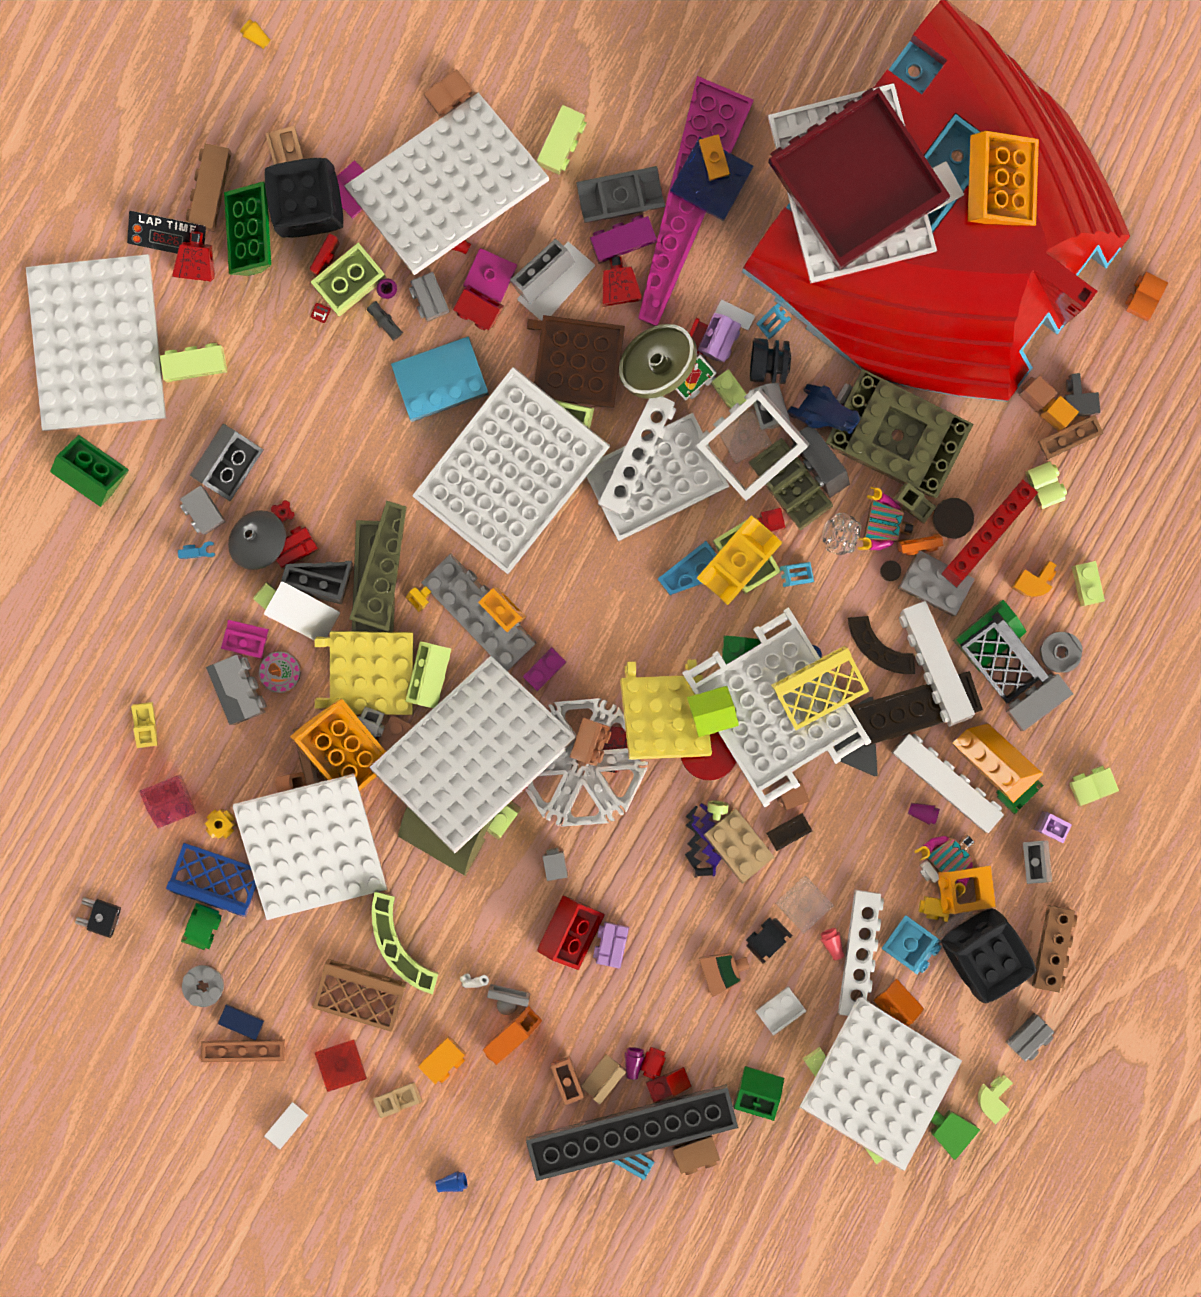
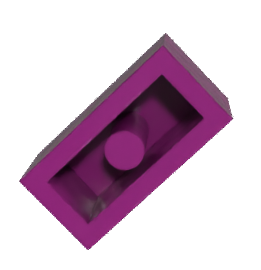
(544, 669)

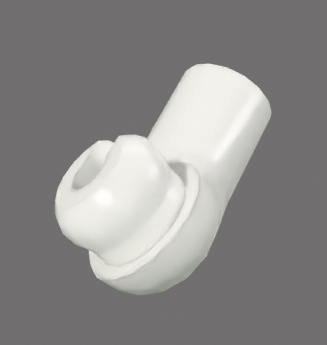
(476, 982)

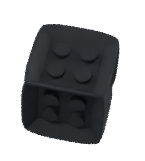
(303, 197)
(988, 955)

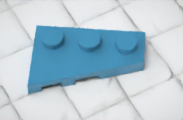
(685, 572)

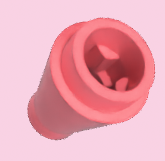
(832, 942)

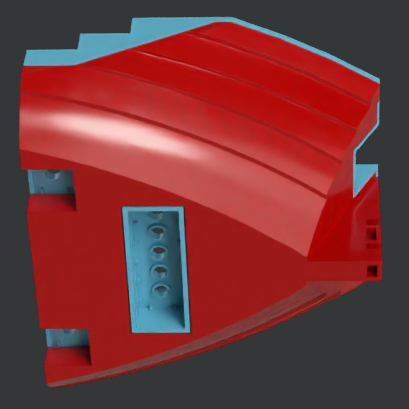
(971, 307)

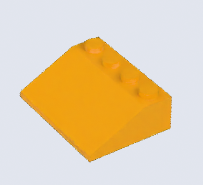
(1002, 179)
(339, 744)

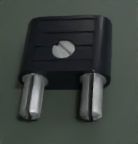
(102, 918)

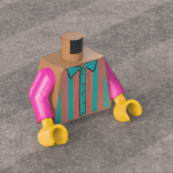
(883, 522)
(948, 856)

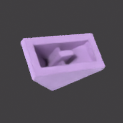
(1052, 826)

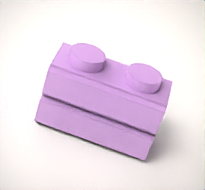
(719, 337)
(612, 944)

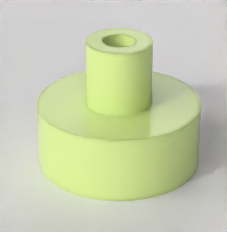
(717, 808)

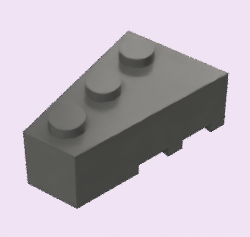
(823, 463)
(320, 580)

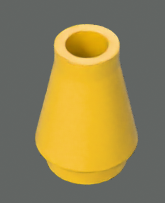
(255, 34)

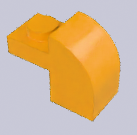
(1033, 586)

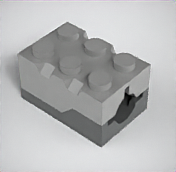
(236, 689)

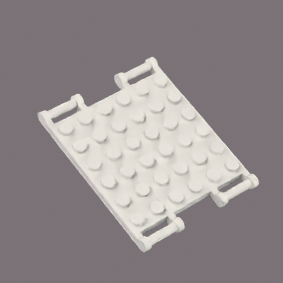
(765, 739)

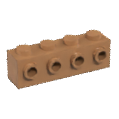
(1053, 948)

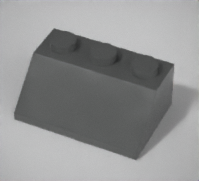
(226, 462)

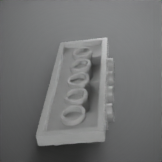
(460, 595)

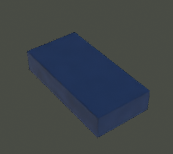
(241, 1022)

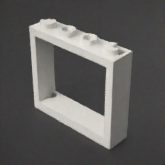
(735, 411)

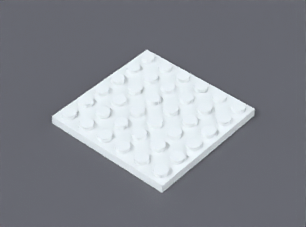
(310, 846)
(881, 1084)

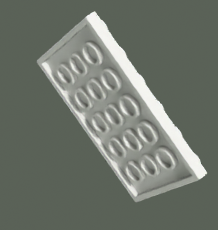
(674, 480)

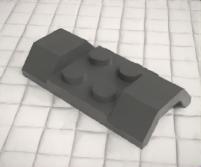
(620, 194)

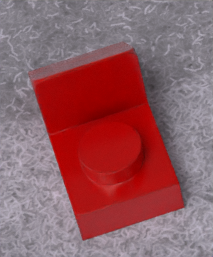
(668, 1084)

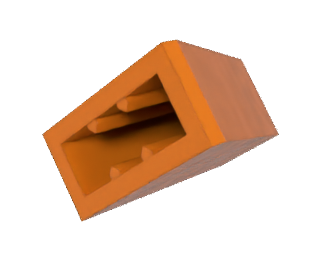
(512, 1035)

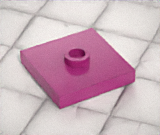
(347, 175)
(490, 274)

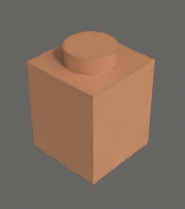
(793, 797)

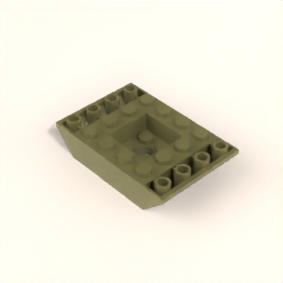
(929, 434)

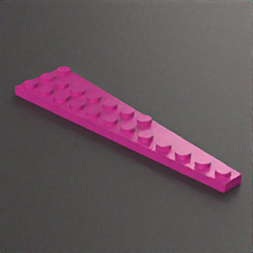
(710, 113)

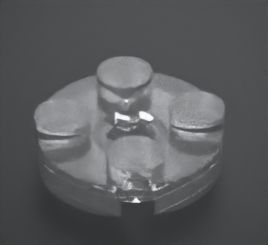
(849, 539)

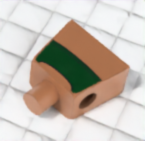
(722, 971)

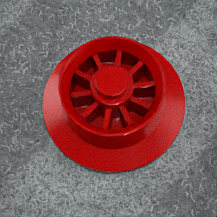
(712, 766)

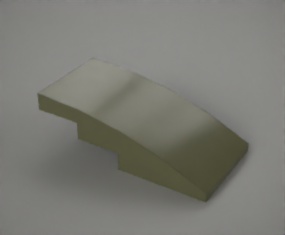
(792, 486)

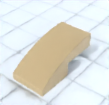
(397, 1100)

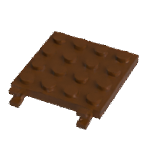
(578, 360)

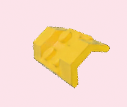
(739, 559)

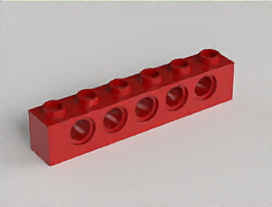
(989, 533)

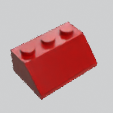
(570, 932)

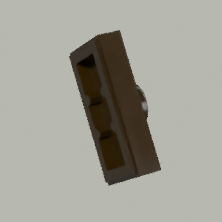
(789, 832)

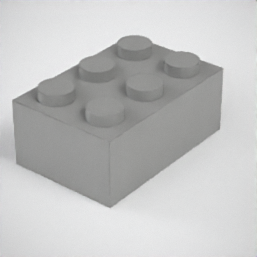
(927, 584)

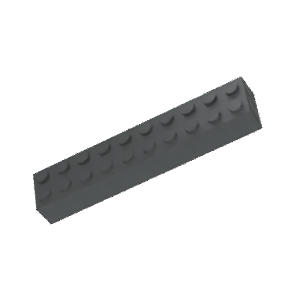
(631, 1132)

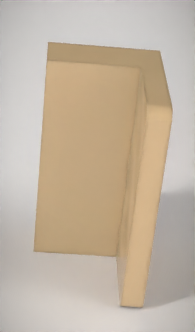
(603, 1079)

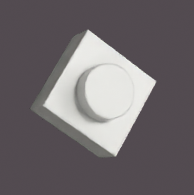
(928, 872)

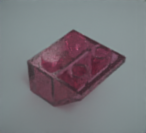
(168, 801)

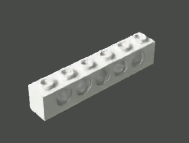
(609, 499)
(860, 901)

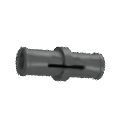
(384, 321)

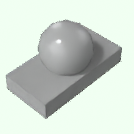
(508, 998)

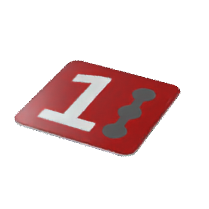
(320, 312)

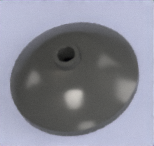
(264, 544)

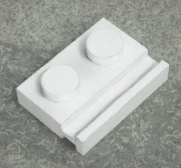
(780, 1010)

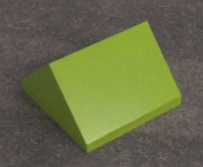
(713, 711)

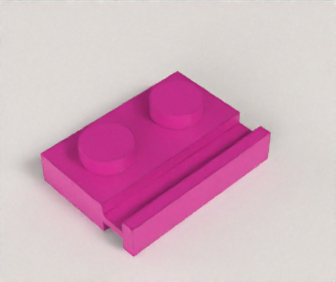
(244, 639)

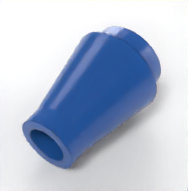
(452, 1183)

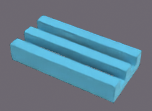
(780, 315)
(787, 575)
(646, 1169)

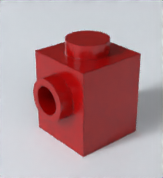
(772, 519)

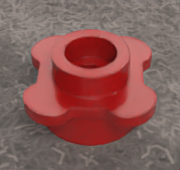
(276, 509)

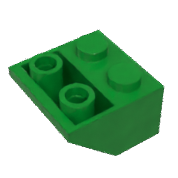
(759, 1093)

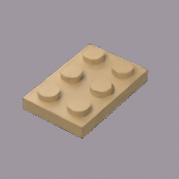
(738, 846)

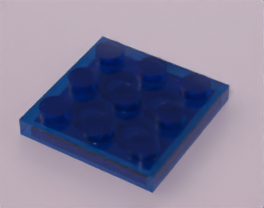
(715, 195)

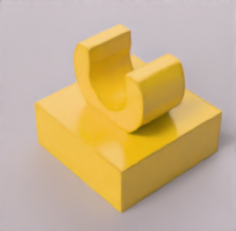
(418, 598)

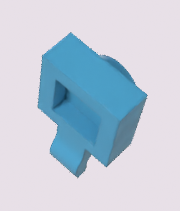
(190, 551)

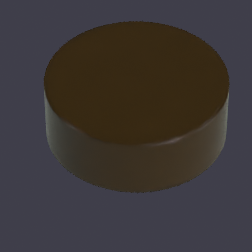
(890, 570)

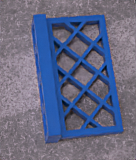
(205, 896)

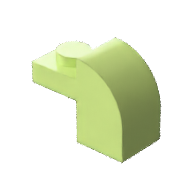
(989, 1099)

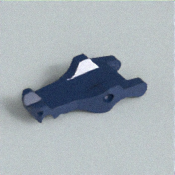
(824, 410)

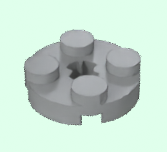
(1049, 649)
(197, 996)

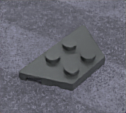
(863, 757)

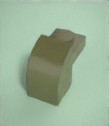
(914, 502)

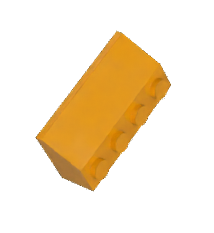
(997, 760)

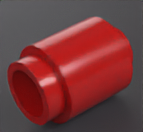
(653, 1063)

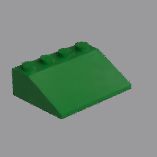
(247, 230)

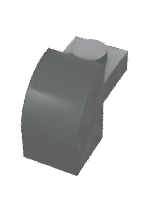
(1086, 403)

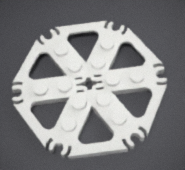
(592, 779)

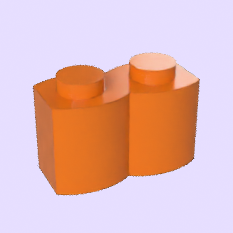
(1146, 296)

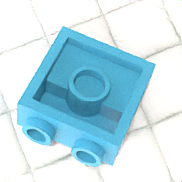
(912, 945)

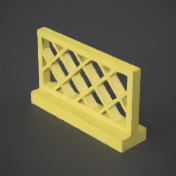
(813, 671)

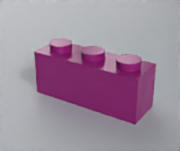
(623, 238)

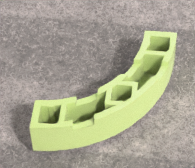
(392, 949)

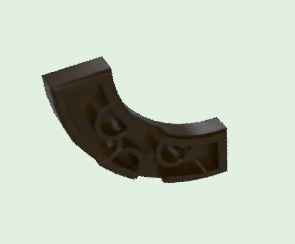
(876, 651)

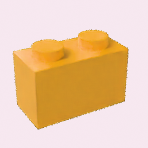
(1058, 413)
(442, 1060)

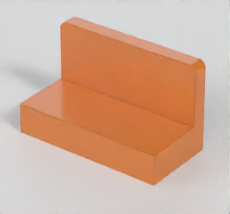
(899, 1003)

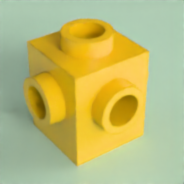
(227, 820)

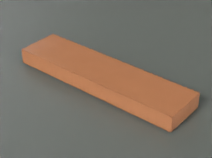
(242, 1050)

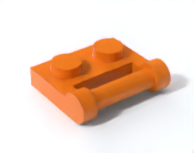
(912, 546)

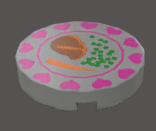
(279, 672)

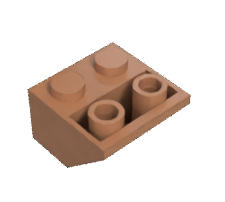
(590, 742)

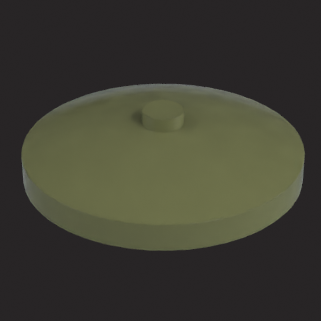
(658, 361)

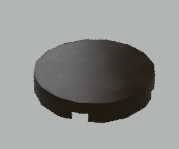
(953, 518)

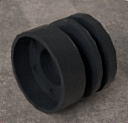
(769, 361)

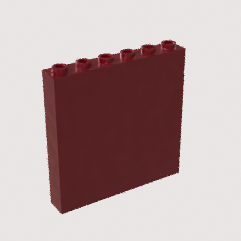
(858, 177)

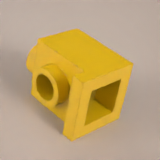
(933, 909)

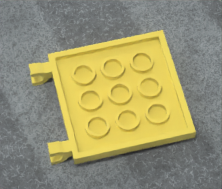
(369, 670)
(660, 716)

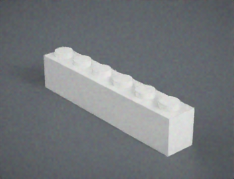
(936, 663)
(948, 783)

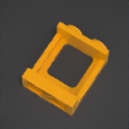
(502, 609)
(983, 889)

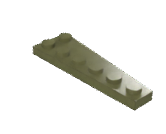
(377, 588)

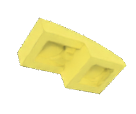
(144, 725)

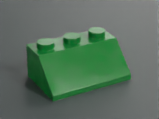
(88, 470)
(1007, 614)

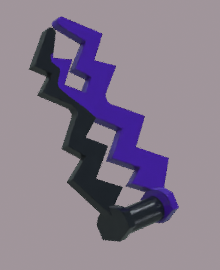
(699, 833)

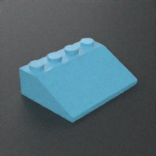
(439, 379)

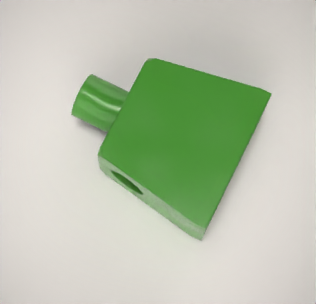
(953, 1132)

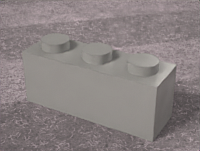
(542, 271)
(1039, 701)

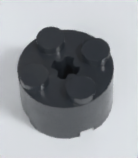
(768, 940)

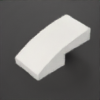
(286, 1125)

